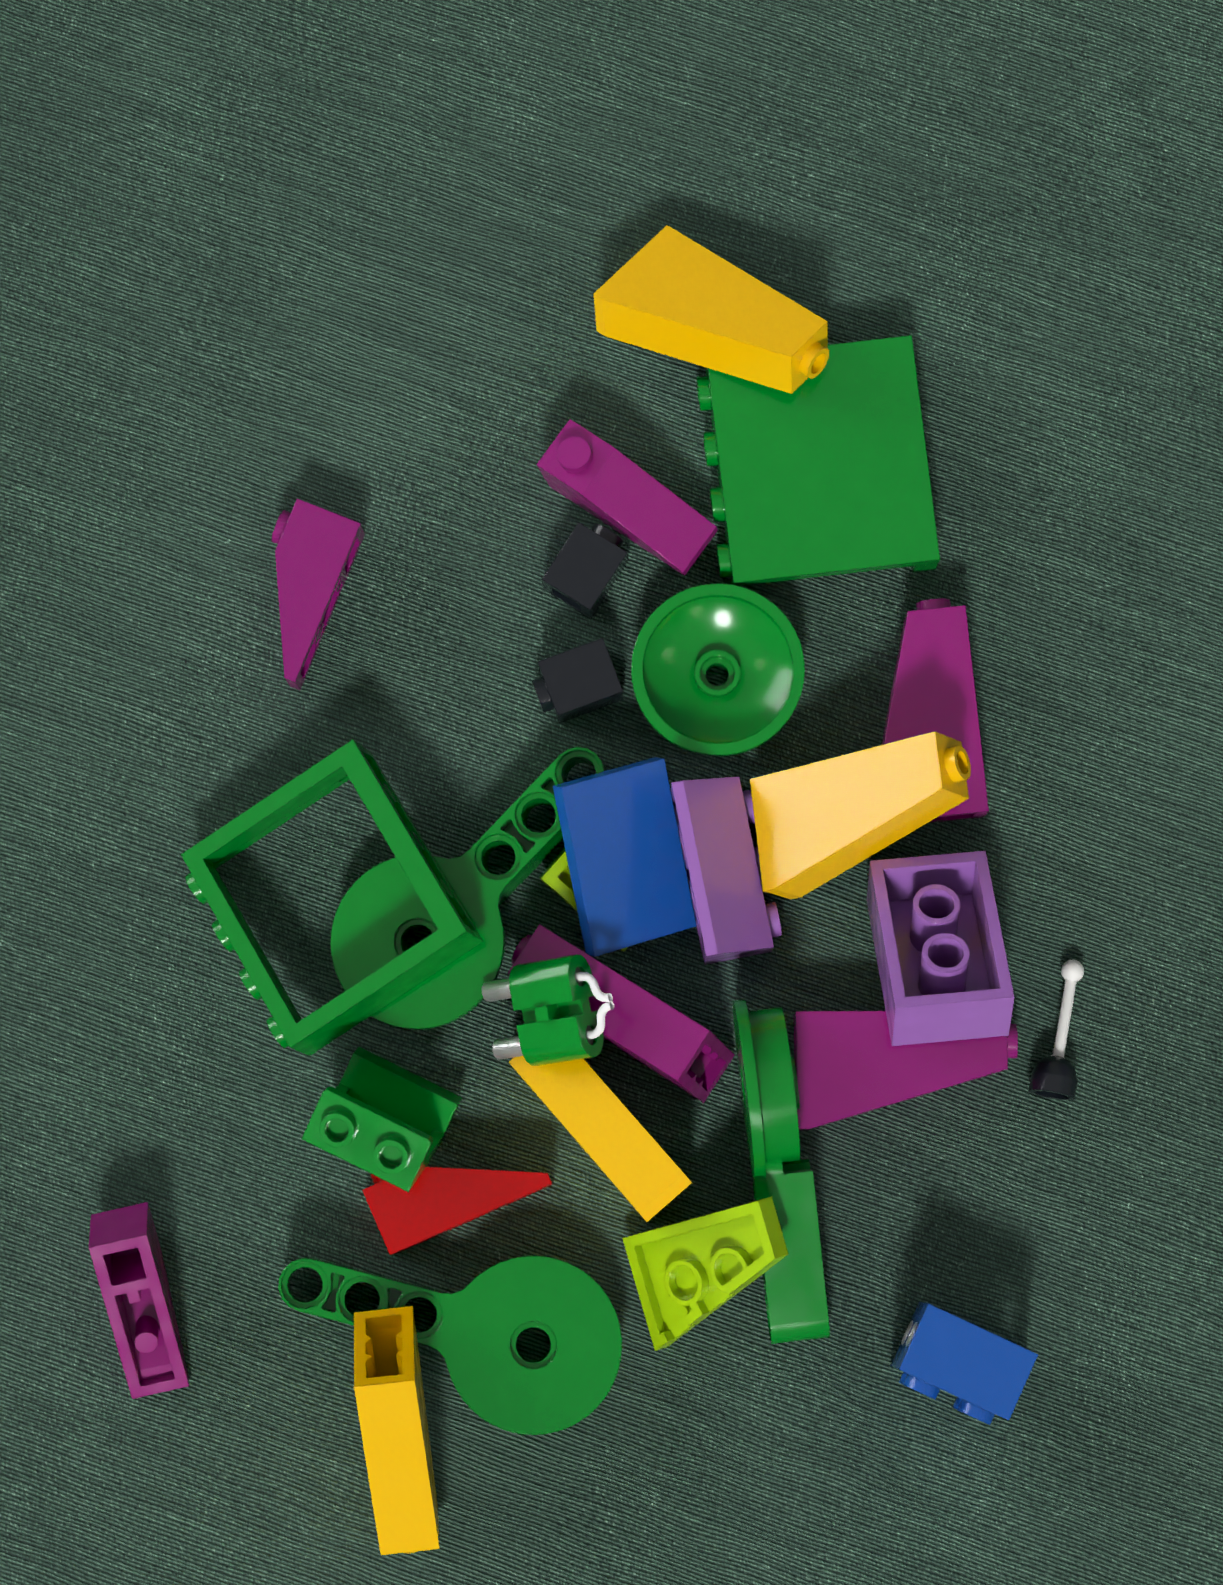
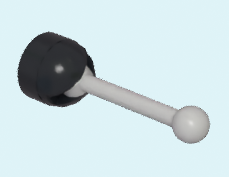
(1055, 1075)

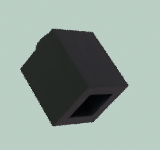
(586, 568)
(577, 681)

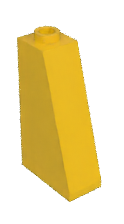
(710, 314)
(851, 806)
(606, 1132)
(395, 1430)

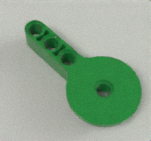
(385, 909)
(770, 1104)
(480, 1331)

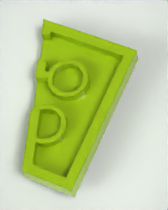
(701, 1264)

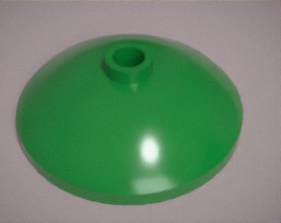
(726, 630)

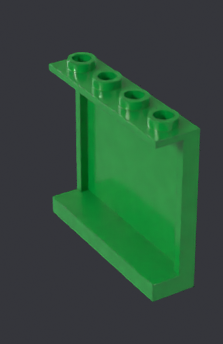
(822, 473)

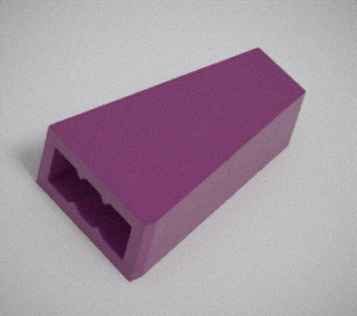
(937, 692)
(642, 1023)
(852, 1068)

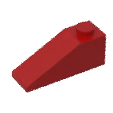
(444, 1201)

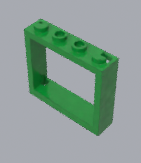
(452, 939)

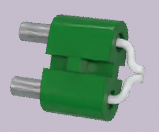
(554, 1011)

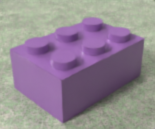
(939, 948)

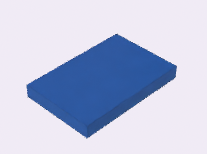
(624, 856)

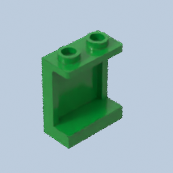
(382, 1119)

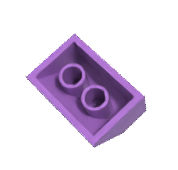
(723, 869)

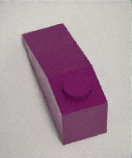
(625, 497)
(311, 568)
(138, 1299)

